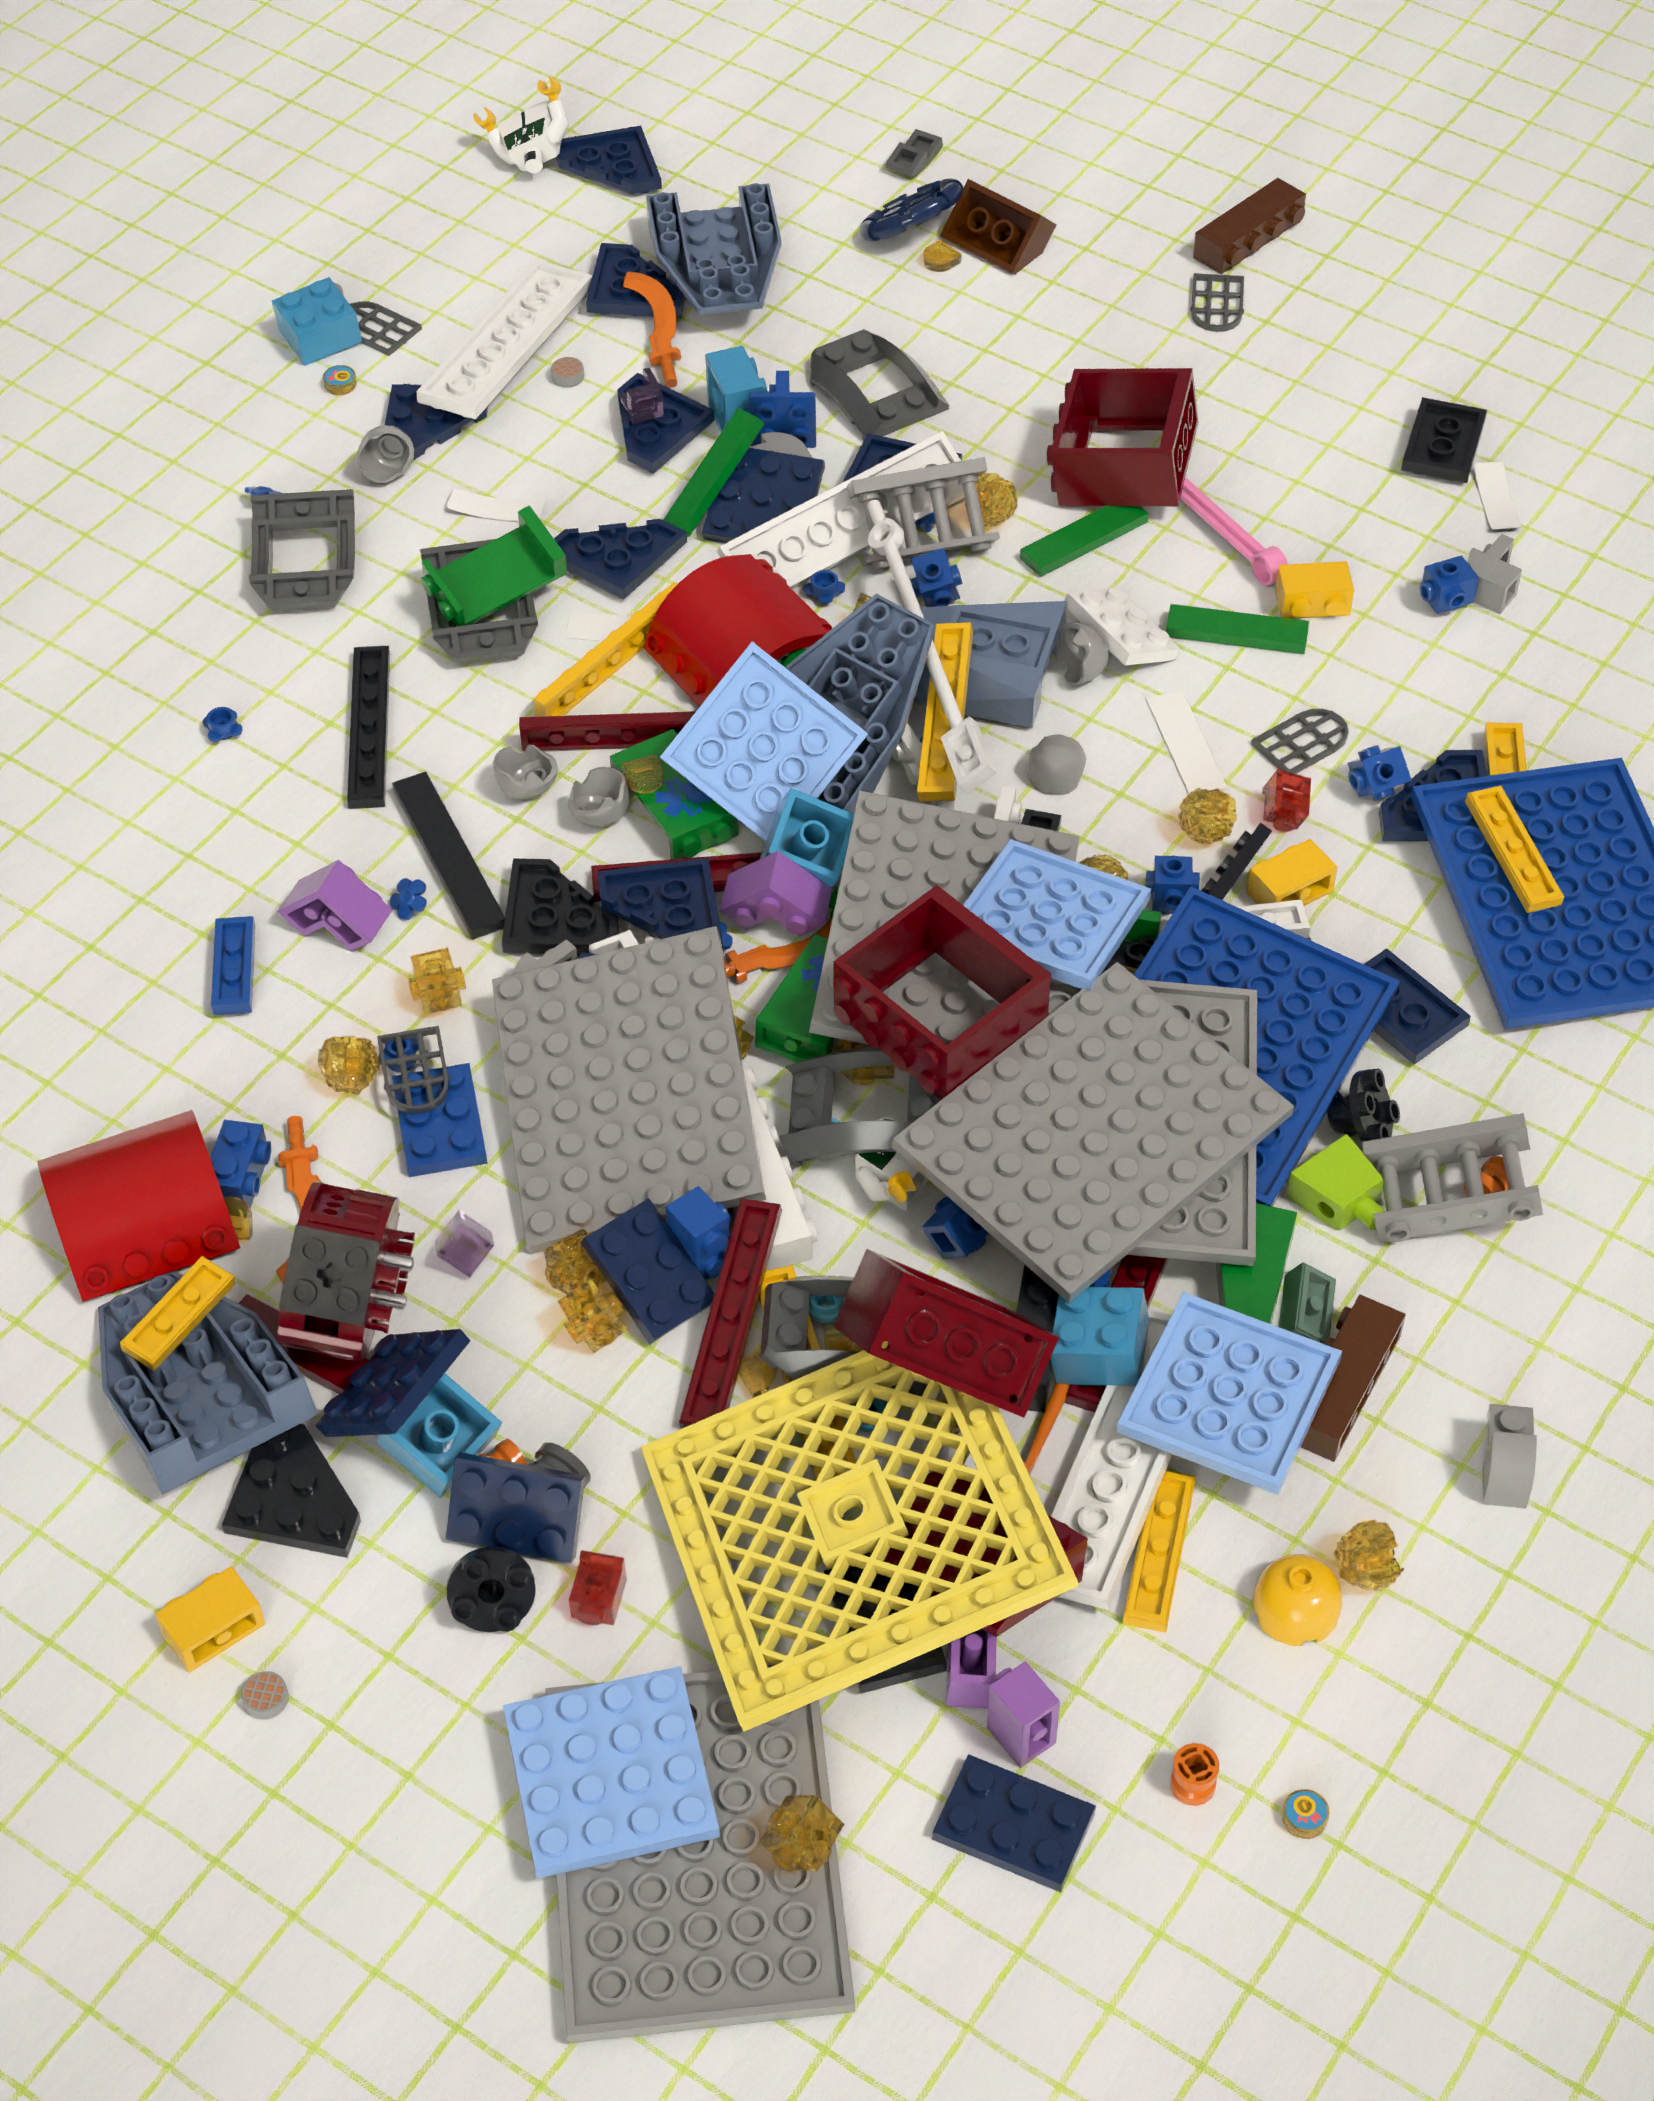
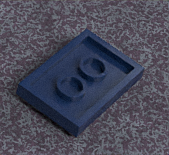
(1418, 1014)
(649, 1271)
(515, 1507)
(1014, 1823)

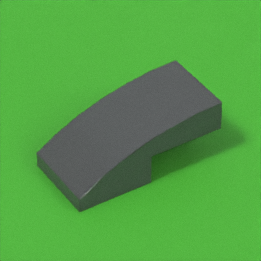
(915, 154)

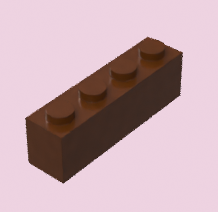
(1249, 225)
(1366, 1341)

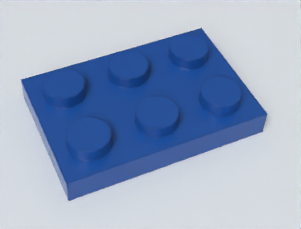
(447, 1135)

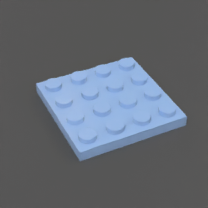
(761, 739)
(1058, 910)
(1229, 1392)
(610, 1772)

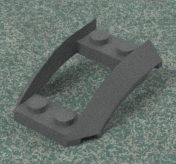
(834, 360)
(294, 512)
(481, 640)
(811, 1109)
(787, 1326)

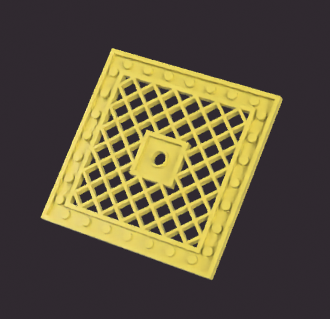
(883, 1641)

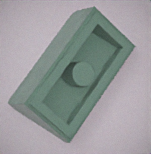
(1307, 1303)

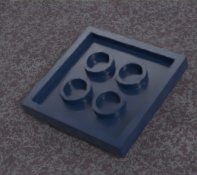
(761, 490)
(391, 1383)

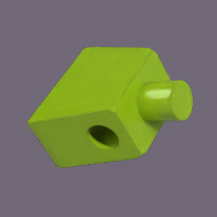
(1338, 1185)

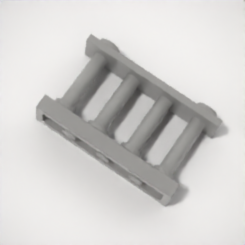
(934, 481)
(1450, 1145)

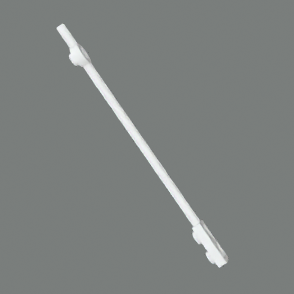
(964, 741)

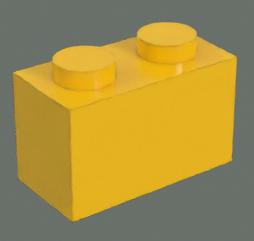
(1314, 590)
(1294, 874)
(210, 1618)

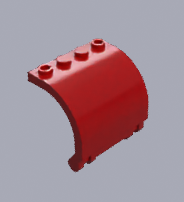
(717, 616)
(137, 1205)

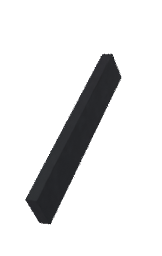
(369, 727)
(449, 855)

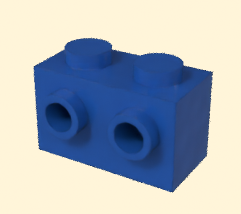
(240, 1159)
(701, 1230)

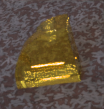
(756, 1374)

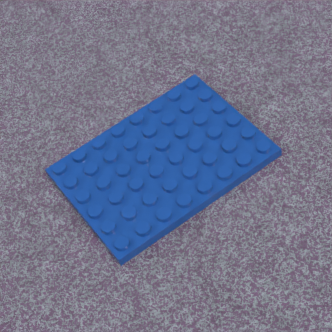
(1600, 849)
(1310, 1011)

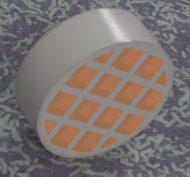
(567, 371)
(265, 1695)

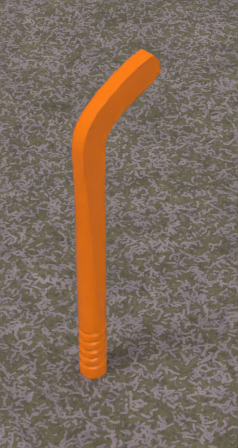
(1051, 1413)

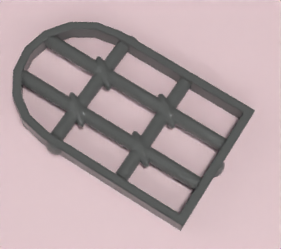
(1210, 294)
(387, 326)
(1300, 751)
(421, 1058)

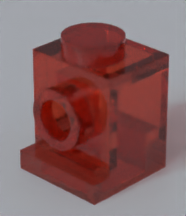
(1283, 807)
(597, 1588)

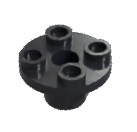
(1365, 1109)
(490, 1589)

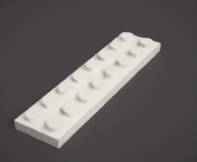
(504, 339)
(836, 527)
(1111, 1489)

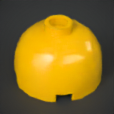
(1297, 1600)

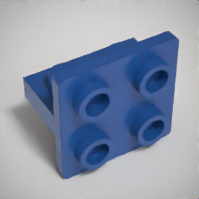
(785, 411)

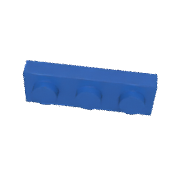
(233, 965)

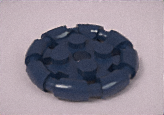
(911, 209)

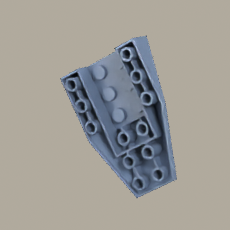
(718, 255)
(1007, 656)
(871, 675)
(210, 1397)

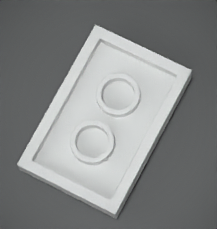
(1122, 626)

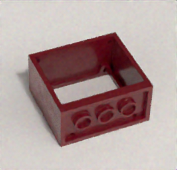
(1124, 402)
(972, 947)
(945, 1333)

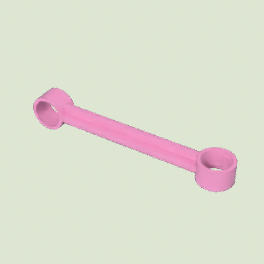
(1263, 561)

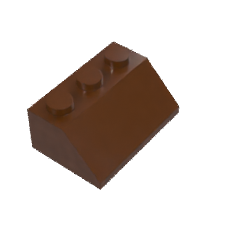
(997, 228)

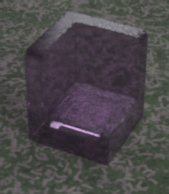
(644, 401)
(464, 1243)

